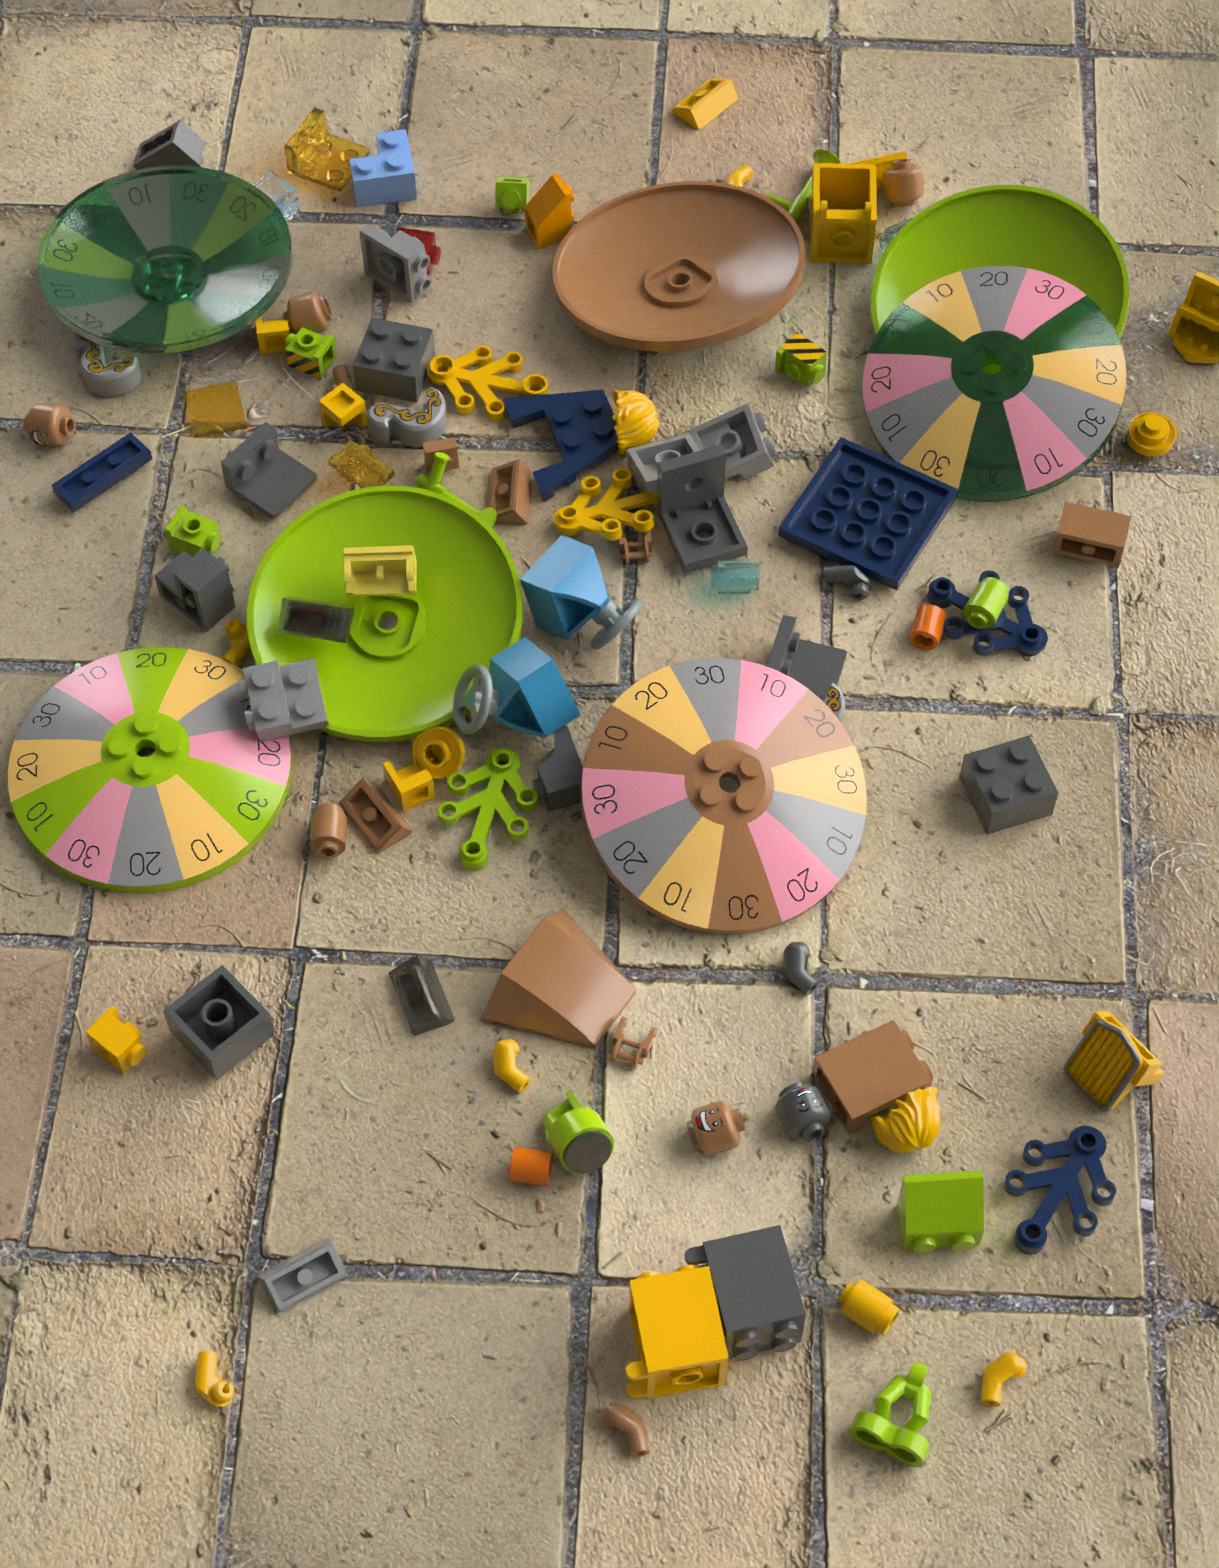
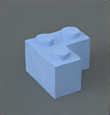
(386, 176)

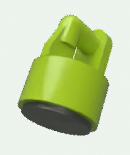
(577, 1136)

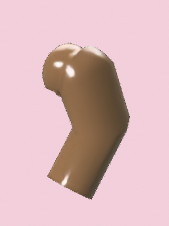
(341, 376)
(628, 1422)

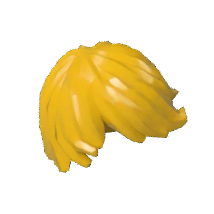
(634, 418)
(911, 1123)

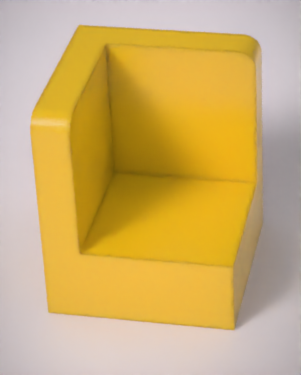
(272, 335)
(342, 406)
(409, 785)

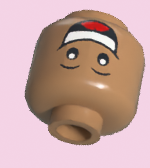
(49, 424)
(715, 1128)

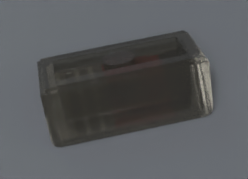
(315, 619)
(421, 995)

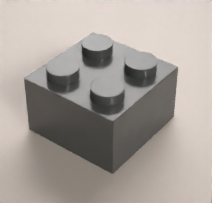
(394, 359)
(1008, 784)
(219, 1022)

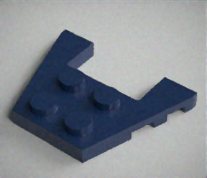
(580, 427)

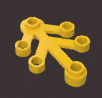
(448, 371)
(576, 517)

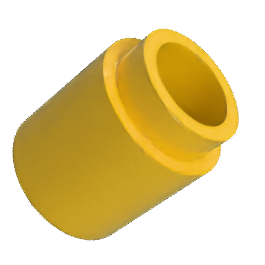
(868, 1307)

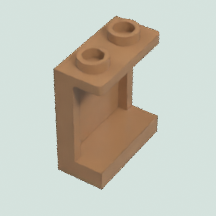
(870, 1074)

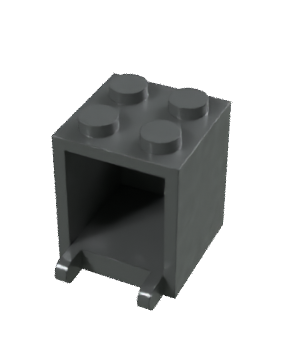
(753, 1291)

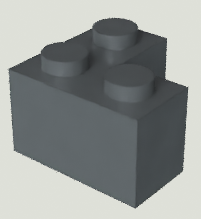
(197, 587)

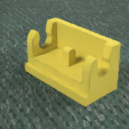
(380, 571)

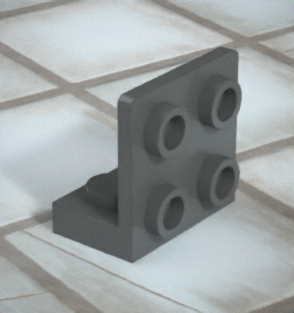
(265, 473)
(805, 661)

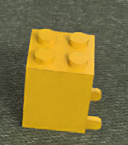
(843, 213)
(675, 1334)

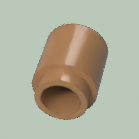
(328, 830)

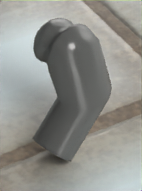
(852, 576)

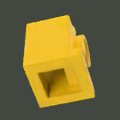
(116, 1040)

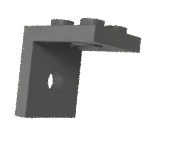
(698, 505)

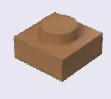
(446, 446)

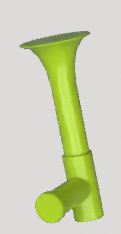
(802, 200)
(433, 484)

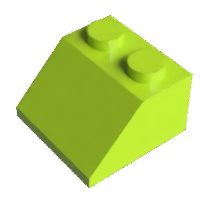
(941, 1211)

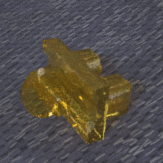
(361, 467)

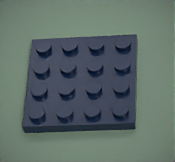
(868, 513)

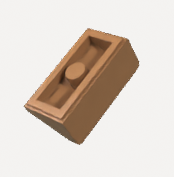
(511, 492)
(375, 815)

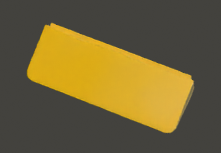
(706, 102)

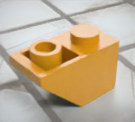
(550, 213)

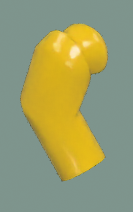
(239, 642)
(504, 1065)
(996, 1373)
(208, 1384)

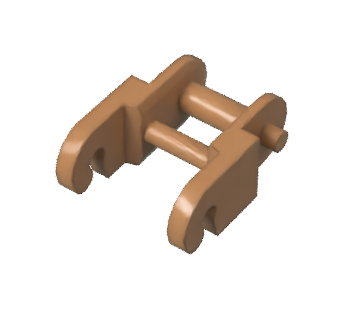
(647, 544)
(643, 1048)

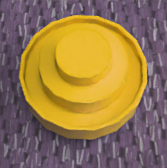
(1151, 434)
(439, 751)

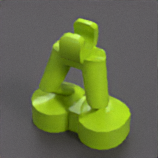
(879, 1434)

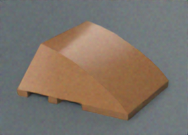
(560, 985)

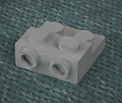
(395, 261)
(741, 439)
(644, 459)
(283, 699)

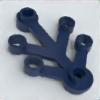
(1017, 633)
(1062, 1182)

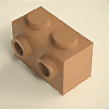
(1092, 534)

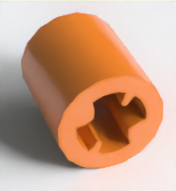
(927, 627)
(531, 1166)

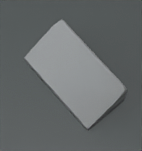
(302, 1275)

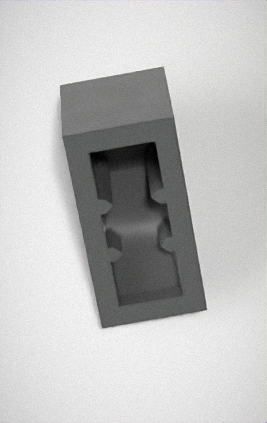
(171, 147)
(560, 774)

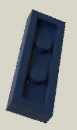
(101, 472)

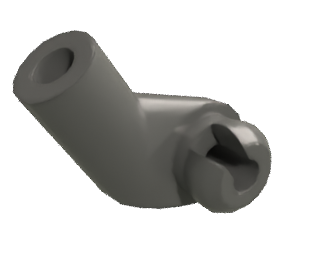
(794, 967)

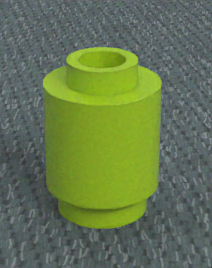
(986, 603)

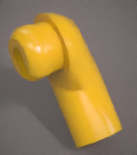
(740, 176)

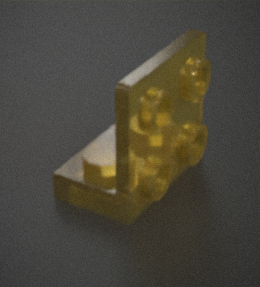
(320, 155)

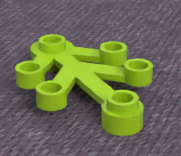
(488, 802)

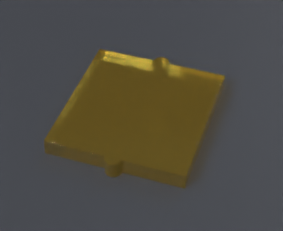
(215, 409)

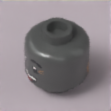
(803, 1111)

